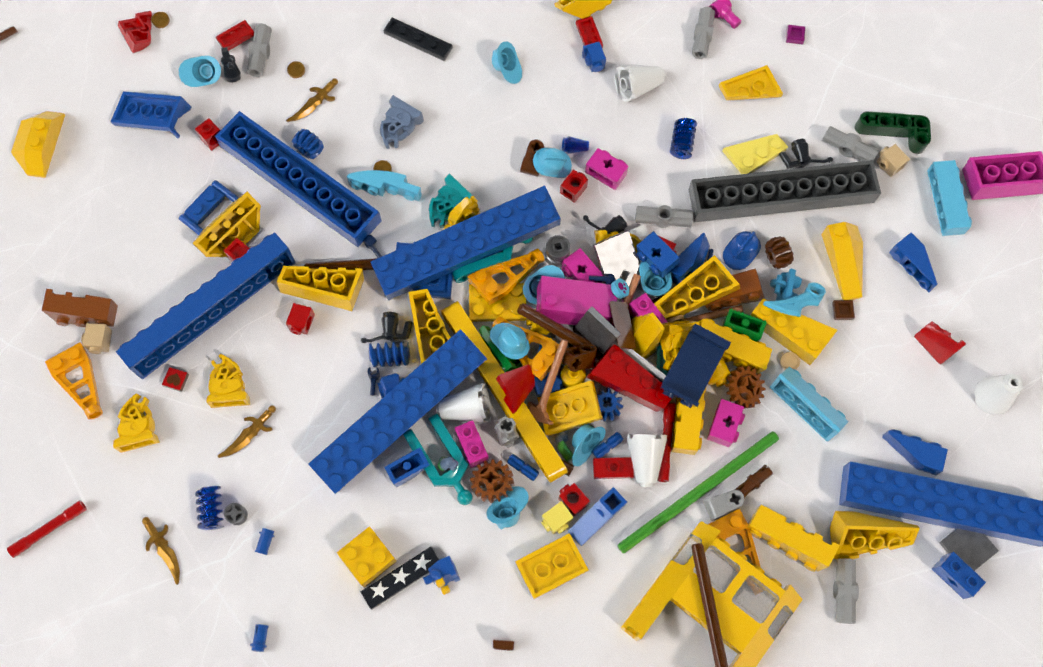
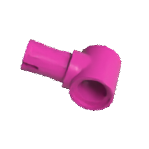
(724, 11)

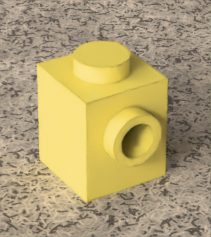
(557, 519)

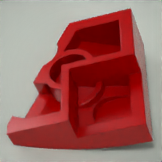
(137, 31)
(938, 342)
(516, 386)

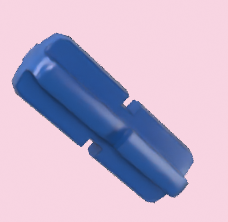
(610, 443)
(520, 465)

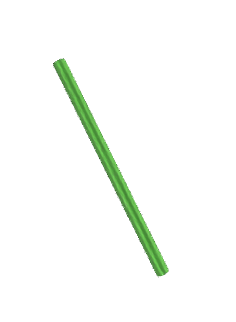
(697, 492)

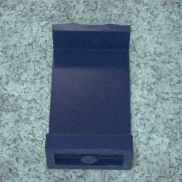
(694, 366)

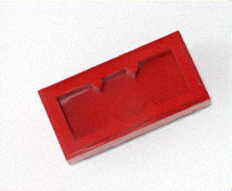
(588, 31)
(235, 35)
(613, 468)

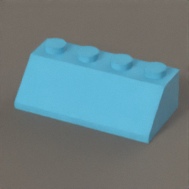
(809, 404)

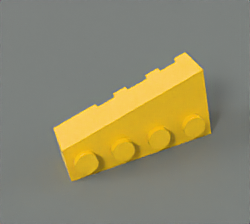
(698, 289)
(797, 334)
(687, 427)
(792, 539)

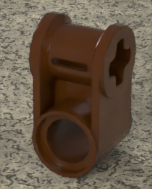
(527, 165)
(580, 357)

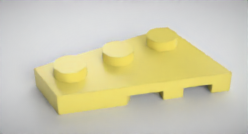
(755, 153)

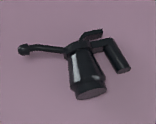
(231, 70)
(801, 152)
(616, 224)
(390, 323)

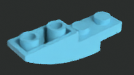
(378, 182)

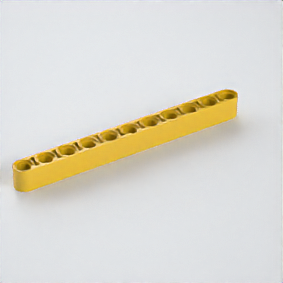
(526, 425)

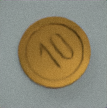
(160, 19)
(296, 69)
(382, 165)

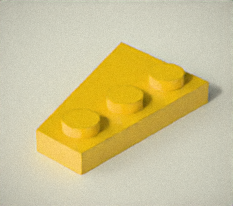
(751, 85)

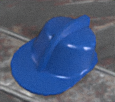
(741, 250)

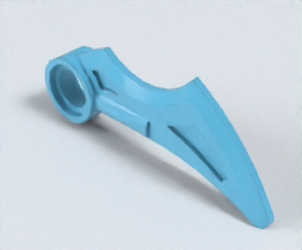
(795, 304)

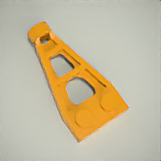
(488, 287)
(68, 361)
(543, 361)
(736, 524)

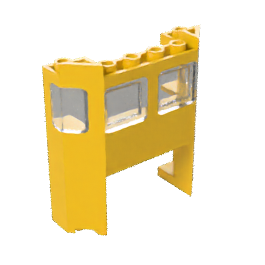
(747, 601)

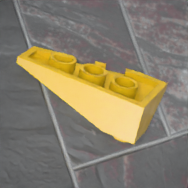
(846, 257)
(647, 334)
(866, 533)

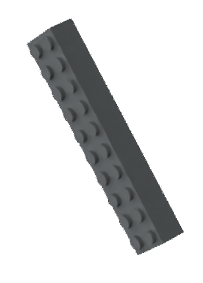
(784, 191)

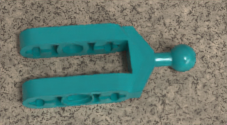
(461, 274)
(450, 478)

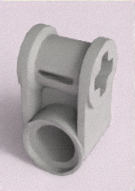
(720, 505)

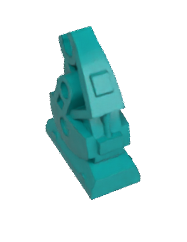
(446, 200)

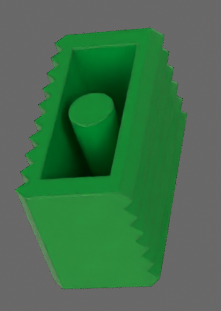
(745, 324)

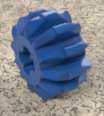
(307, 143)
(614, 402)

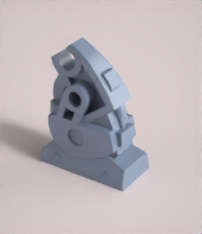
(399, 122)

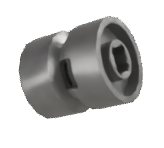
(557, 250)

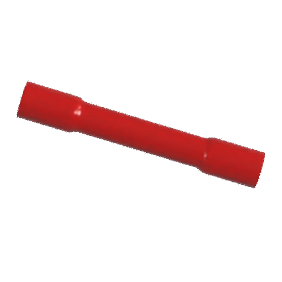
(668, 420)
(26, 542)

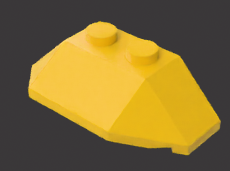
(582, 8)
(37, 142)
(237, 221)

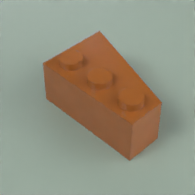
(749, 292)
(79, 310)

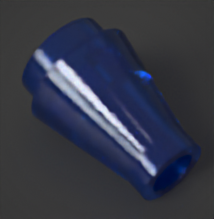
(574, 145)

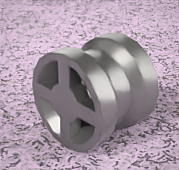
(232, 512)

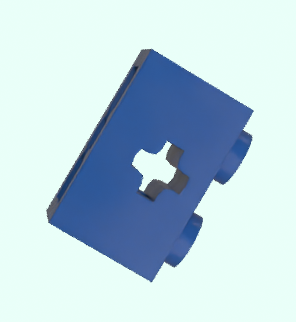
(655, 245)
(958, 575)

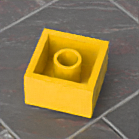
(366, 557)

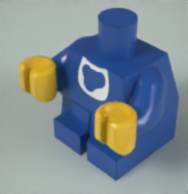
(442, 573)

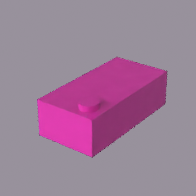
(1004, 175)
(570, 299)

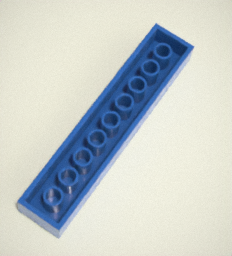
(299, 179)
(466, 242)
(205, 306)
(397, 411)
(942, 503)

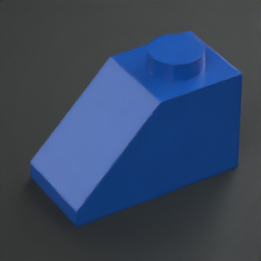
(407, 467)

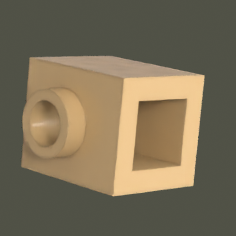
(892, 160)
(96, 338)

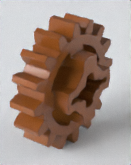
(745, 387)
(488, 474)

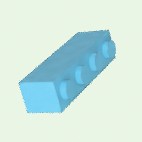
(949, 198)

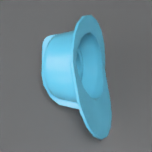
(506, 61)
(199, 71)
(552, 162)
(532, 281)
(654, 284)
(510, 340)
(584, 442)
(507, 511)

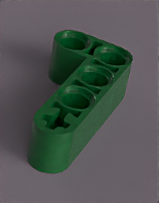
(870, 124)

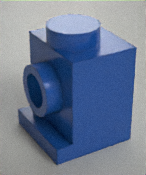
(594, 56)

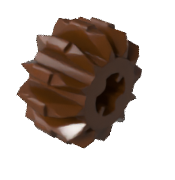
(779, 252)

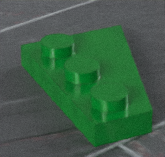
(506, 363)

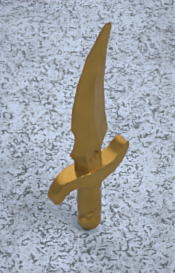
(312, 102)
(248, 433)
(163, 548)

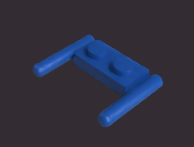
(205, 205)

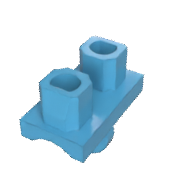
(784, 285)

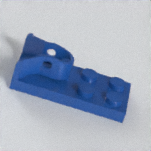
(150, 111)

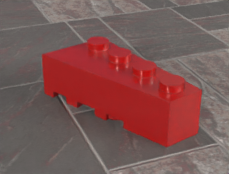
(628, 378)

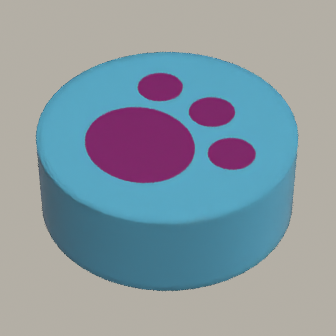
(620, 288)

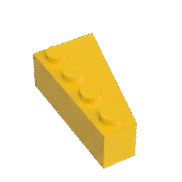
(322, 285)
(428, 324)
(742, 349)

